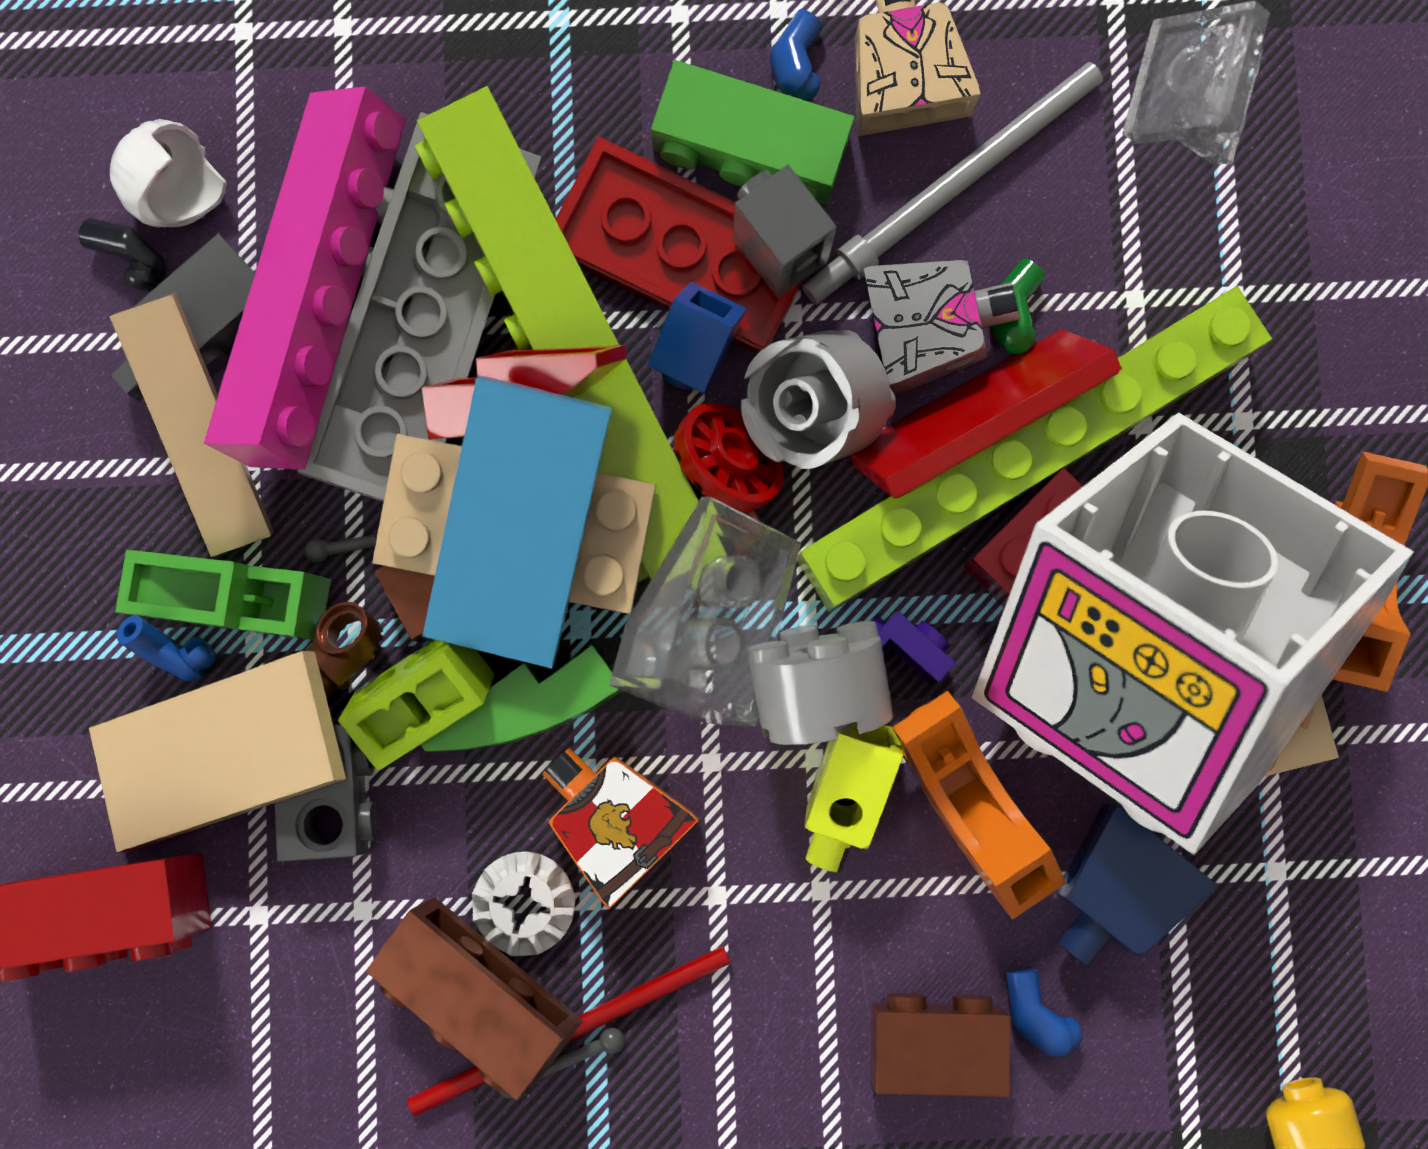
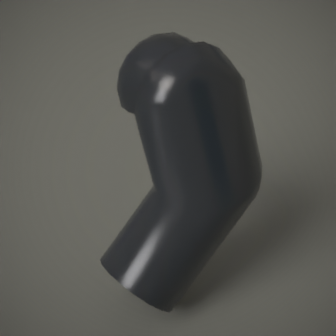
(122, 241)

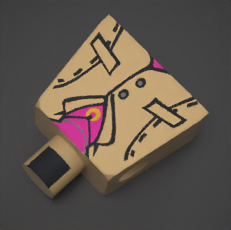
(910, 68)

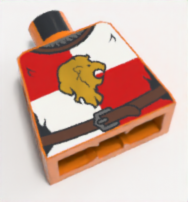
(614, 822)

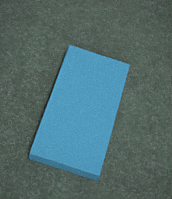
(516, 521)

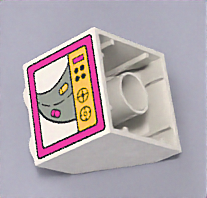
(1182, 625)

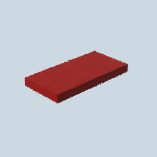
(660, 234)
(985, 411)

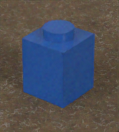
(696, 338)

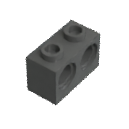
(296, 815)

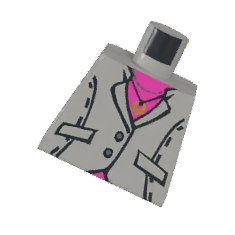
(933, 319)

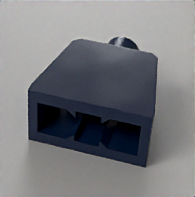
(1126, 888)

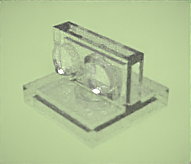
(1198, 79)

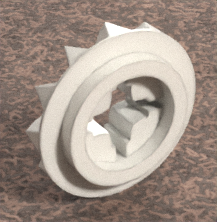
(549, 887)

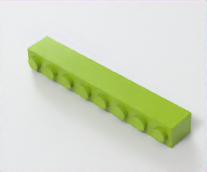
(549, 293)
(932, 514)

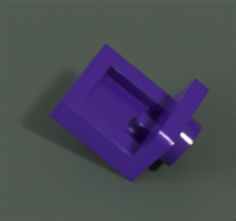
(918, 646)

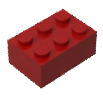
(100, 914)

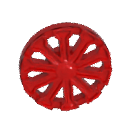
(730, 454)

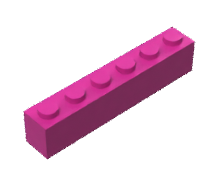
(306, 280)

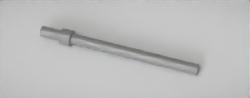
(864, 251)

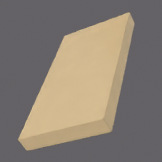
(217, 752)

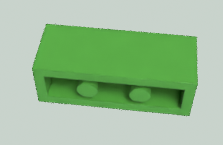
(747, 130)

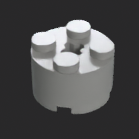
(816, 398)
(820, 683)

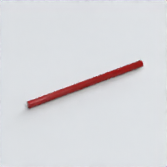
(591, 1019)

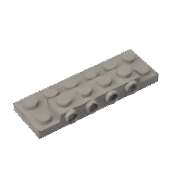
(408, 330)

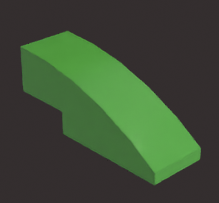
(222, 594)
(526, 707)

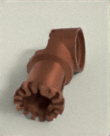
(340, 664)

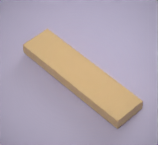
(181, 405)

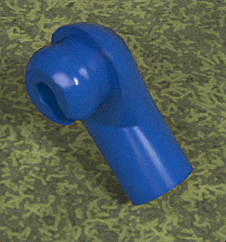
(790, 58)
(160, 650)
(1035, 1022)

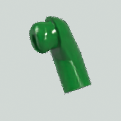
(1020, 335)

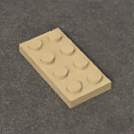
(419, 504)

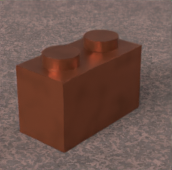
(940, 1047)

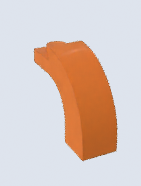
(1386, 497)
(976, 806)

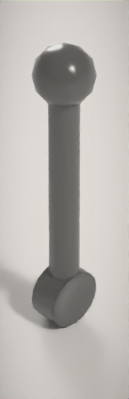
(318, 550)
(610, 1041)

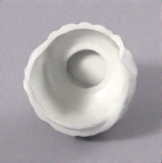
(165, 175)

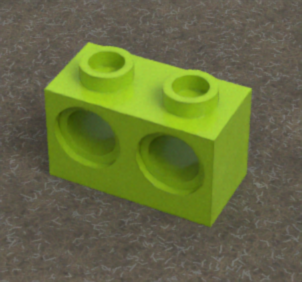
(416, 700)

